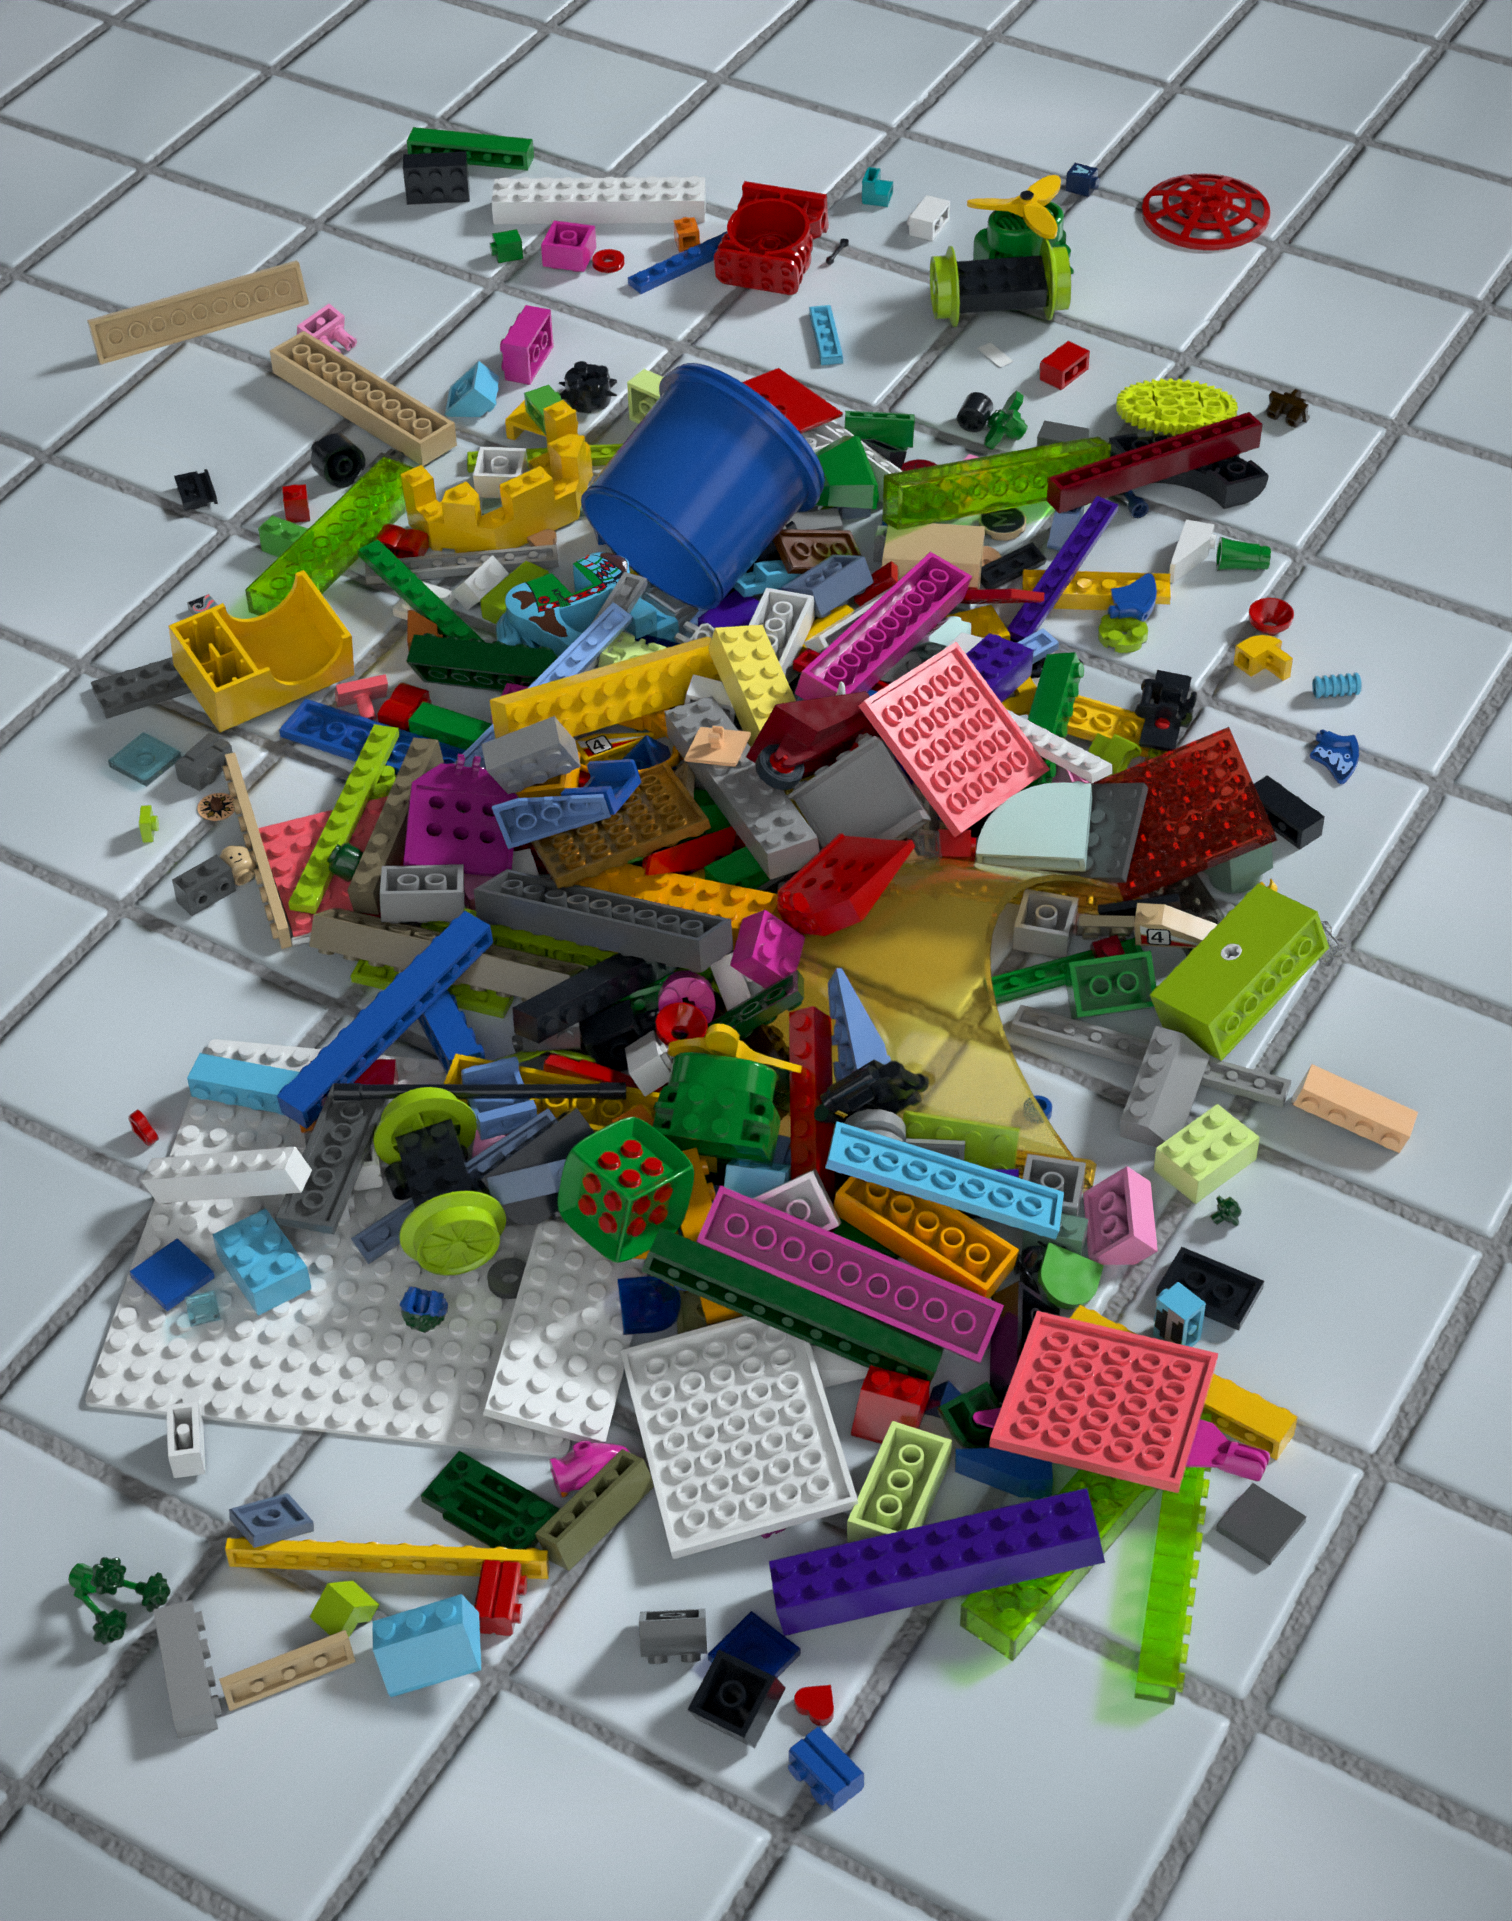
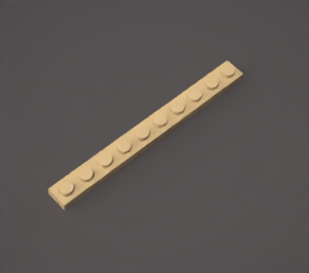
(253, 841)

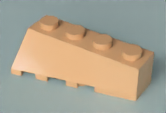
(1355, 1108)

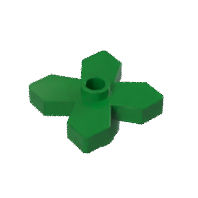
(1006, 422)

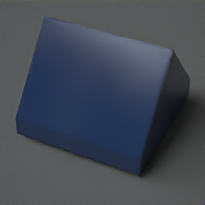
(940, 1395)

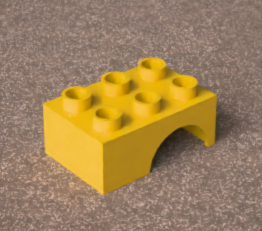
(262, 661)

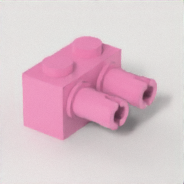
(327, 327)

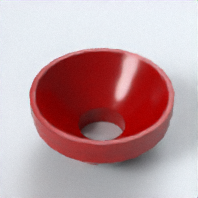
(1271, 611)
(680, 1017)

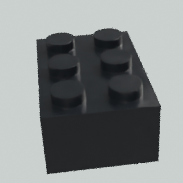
(436, 178)

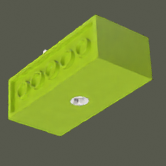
(1240, 970)

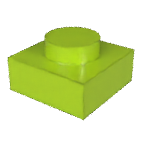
(148, 823)

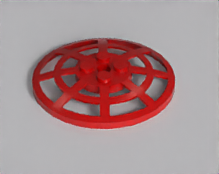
(1206, 204)

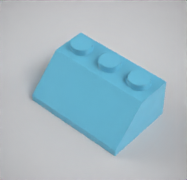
(427, 1645)

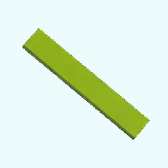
(477, 1001)

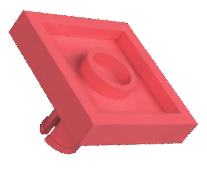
(362, 693)

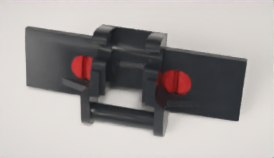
(1169, 711)

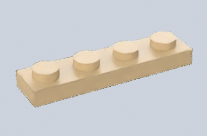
(287, 1670)

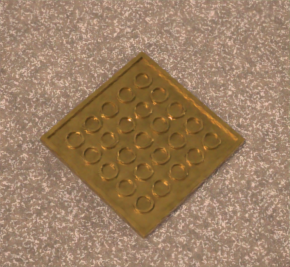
(651, 818)

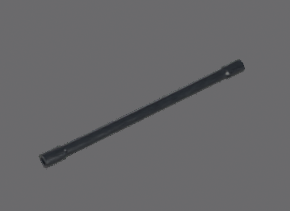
(601, 1091)

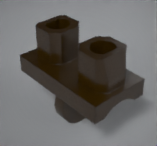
(1290, 405)

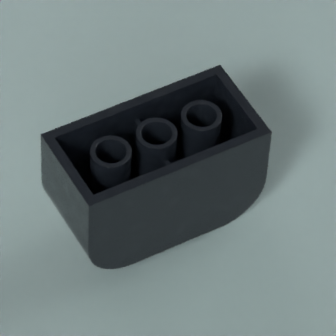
(545, 1146)

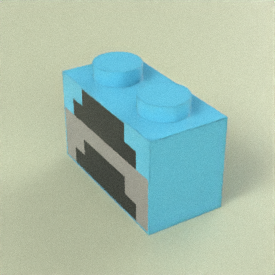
(1179, 1316)

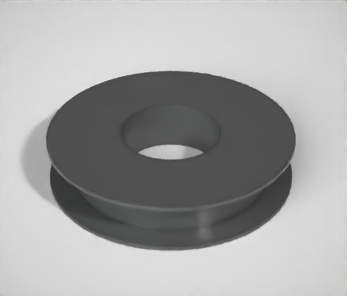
(499, 1270)

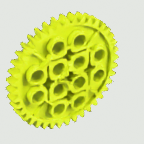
(1174, 405)

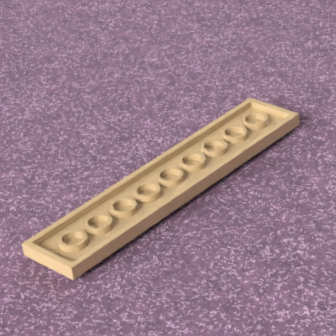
(198, 312)

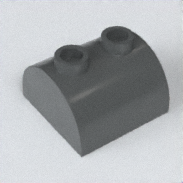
(673, 1634)

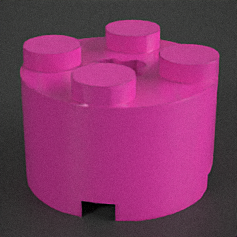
(689, 985)

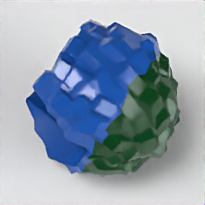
(423, 1309)

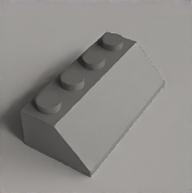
(1163, 1088)

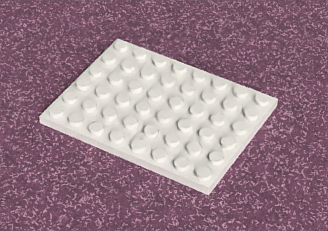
(736, 1433)

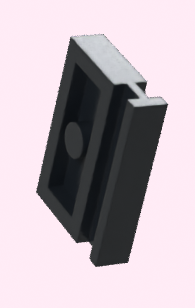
(195, 489)

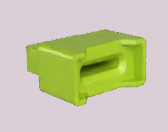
(1115, 751)

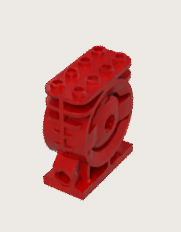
(771, 238)

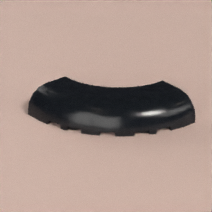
(1225, 481)

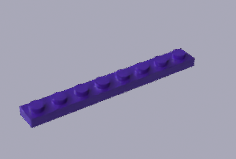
(1064, 567)

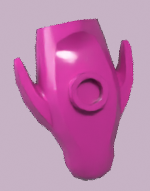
(581, 1465)

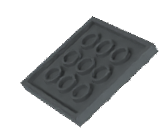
(1112, 831)

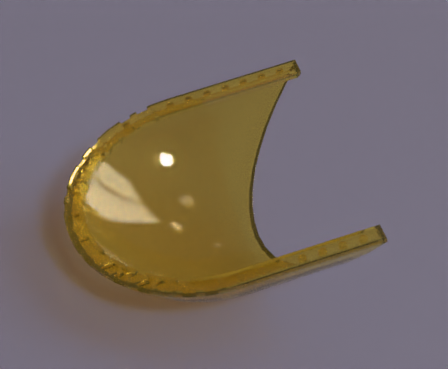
(930, 992)

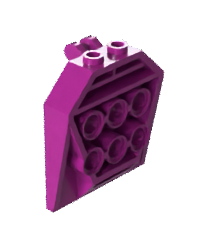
(454, 790)

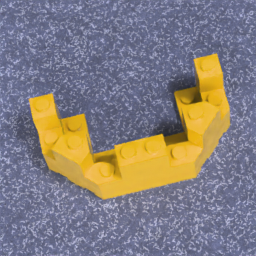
(530, 502)

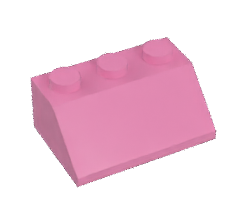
(1120, 1219)

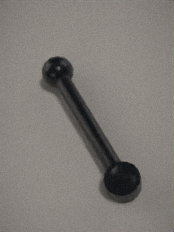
(843, 243)

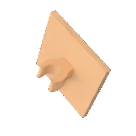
(717, 746)

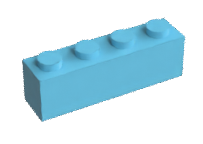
(238, 1082)

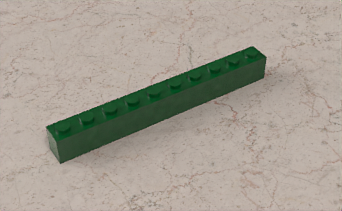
(789, 1307)

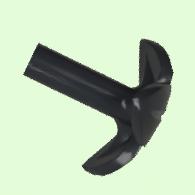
(1027, 1265)

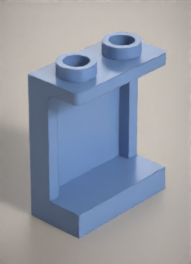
(498, 1116)

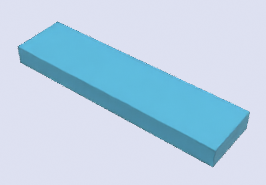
(825, 335)

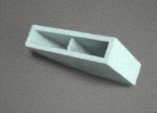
(1040, 829)

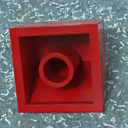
(888, 1398)

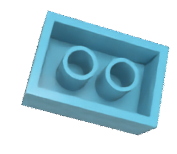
(262, 1261)

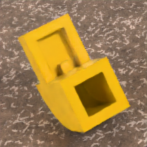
(1261, 653)

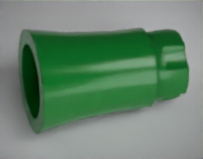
(1241, 555)

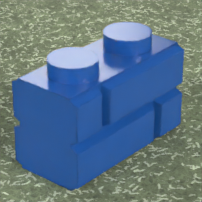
(825, 1769)

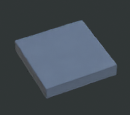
(271, 1520)

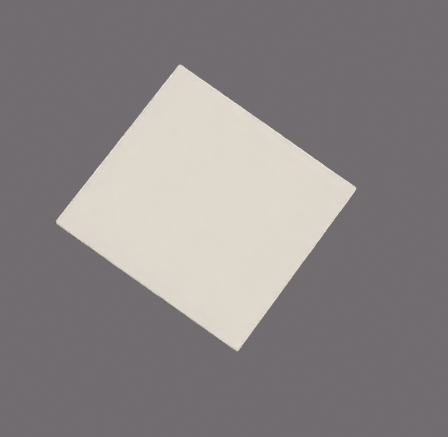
(334, 1353)

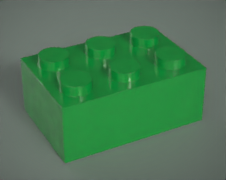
(1110, 984)

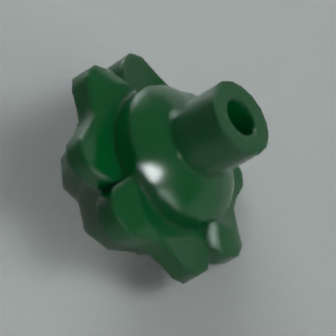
(1227, 1210)

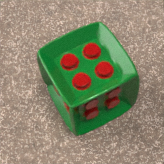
(624, 1188)

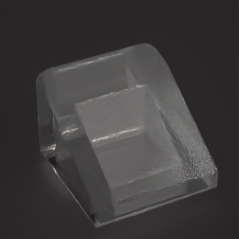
(927, 843)

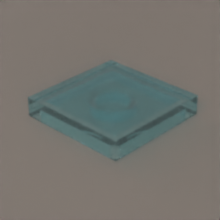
(144, 759)

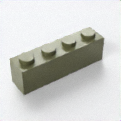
(595, 1509)

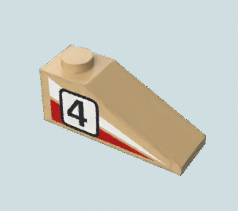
(1169, 927)

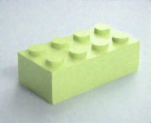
(900, 1483)

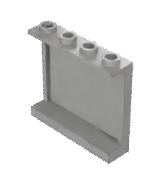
(861, 796)

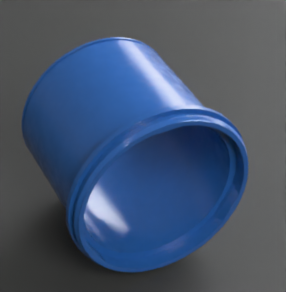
(702, 485)

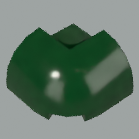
(959, 1416)

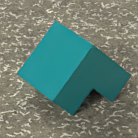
(874, 190)

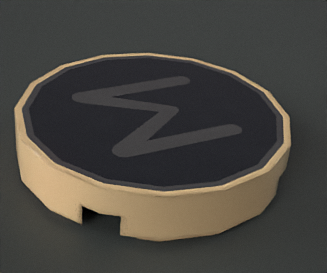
(1003, 524)

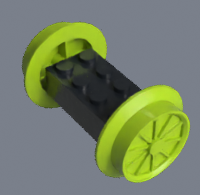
(1000, 283)
(451, 1223)

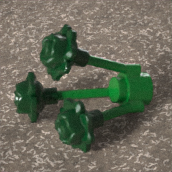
(106, 1579)

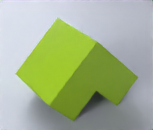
(343, 1607)

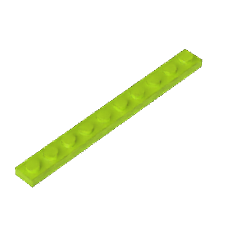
(344, 817)

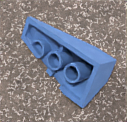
(540, 817)
(853, 1031)

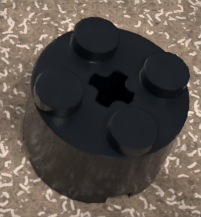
(337, 460)

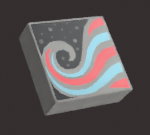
(201, 604)

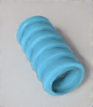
(1336, 685)

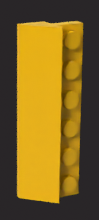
(1093, 589)

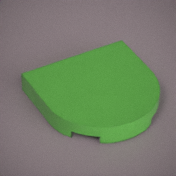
(1068, 1277)

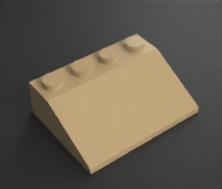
(954, 543)

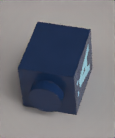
(1082, 179)

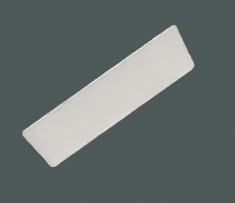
(995, 354)

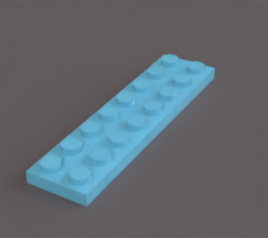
(945, 1180)

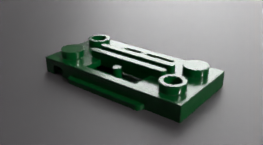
(487, 1504)

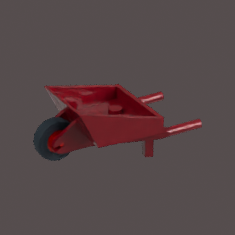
(807, 736)

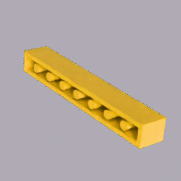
(1233, 1409)

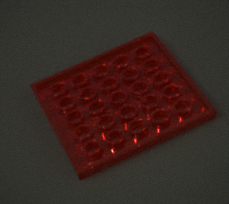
(1194, 813)

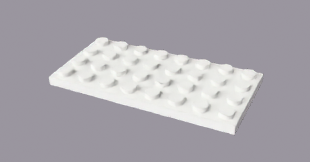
(563, 1339)

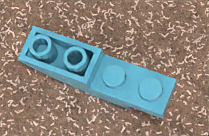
(764, 575)

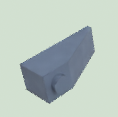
(526, 1182)

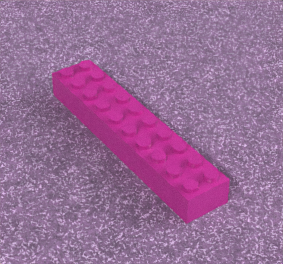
(886, 630)
(850, 1274)

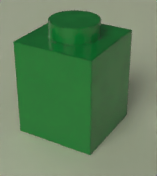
(506, 246)

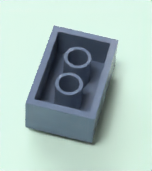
(833, 582)

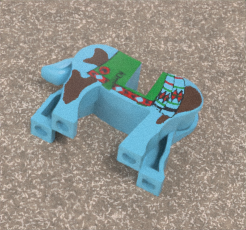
(553, 617)

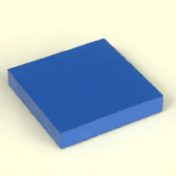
(172, 1274)

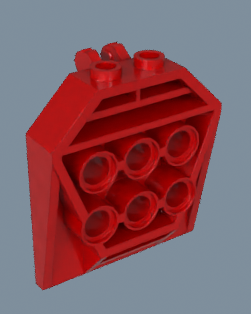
(840, 883)

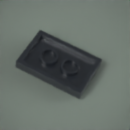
(1224, 1289)

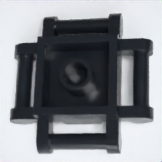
(871, 1087)

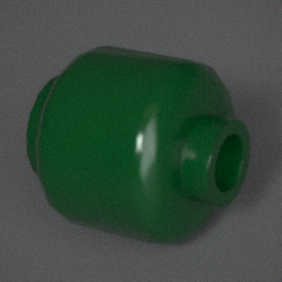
(344, 861)

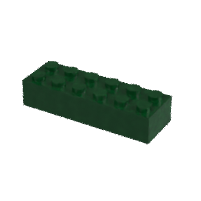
(476, 662)

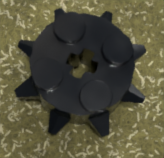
(587, 387)

